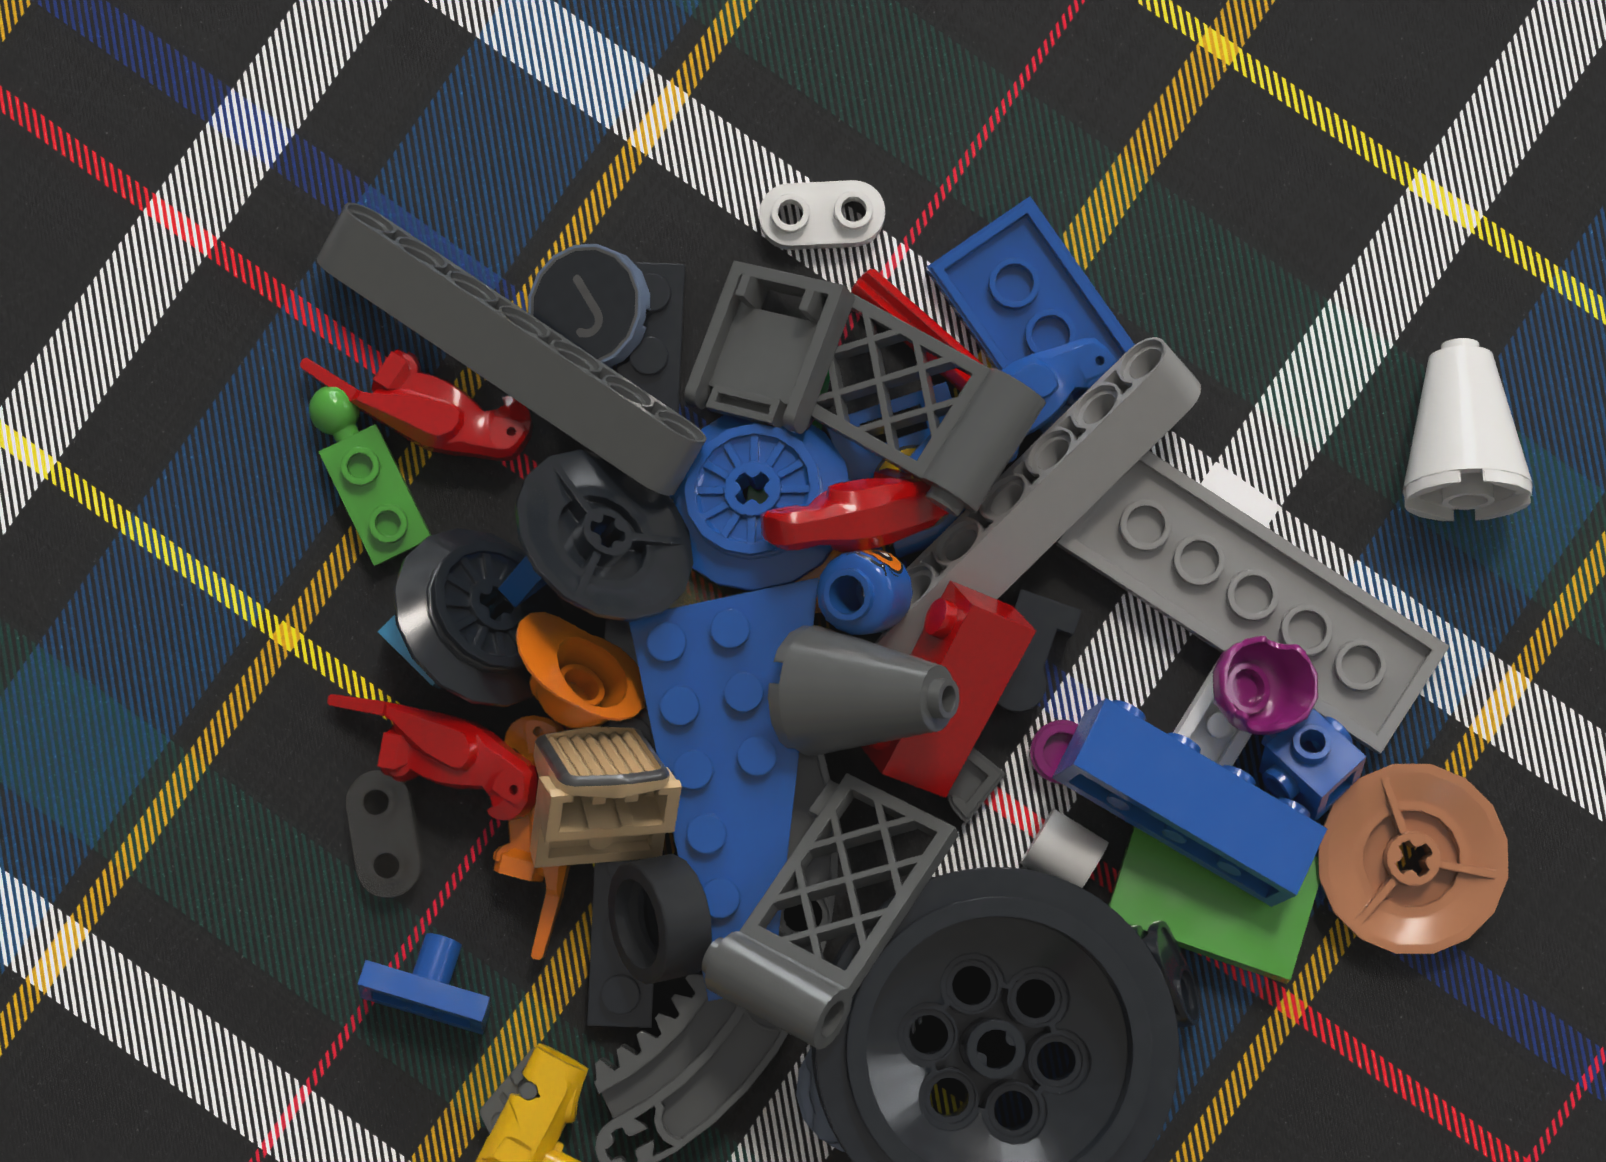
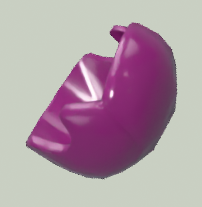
(1264, 685)

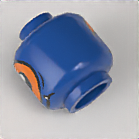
(864, 592)

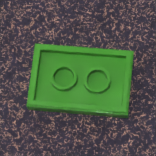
(1210, 912)

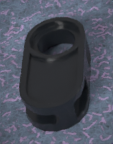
(1174, 970)

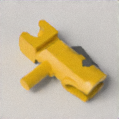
(533, 1108)

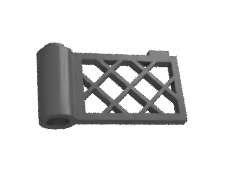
(970, 442)
(800, 988)

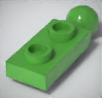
(367, 479)

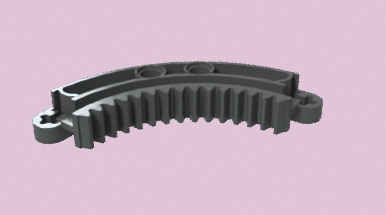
(711, 1047)

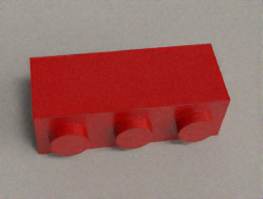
(981, 648)

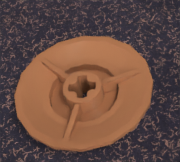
(1460, 868)

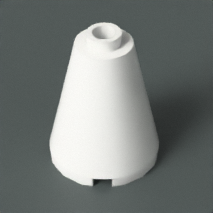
(1465, 440)

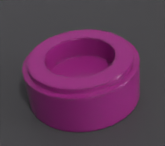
(1049, 747)

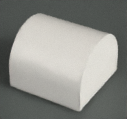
(1064, 850)

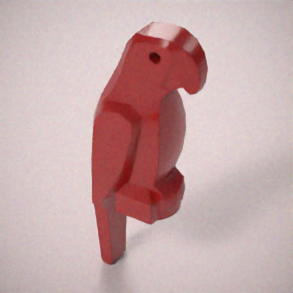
(434, 410)
(855, 515)
(452, 754)

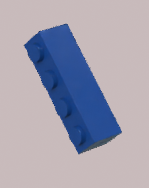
(1190, 801)

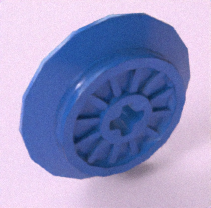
(726, 526)

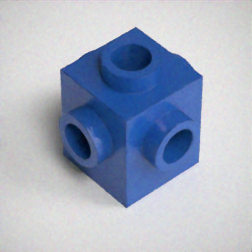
(1311, 763)

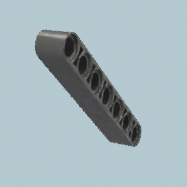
(511, 349)

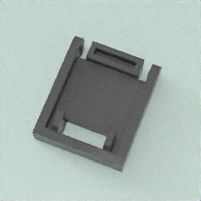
(763, 361)

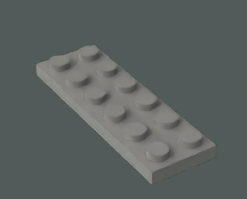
(1240, 581)

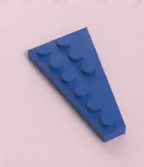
(711, 725)

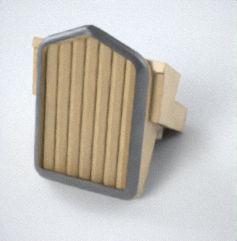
(600, 797)

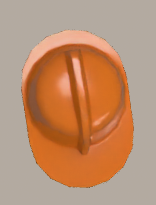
(577, 674)

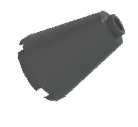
(854, 693)

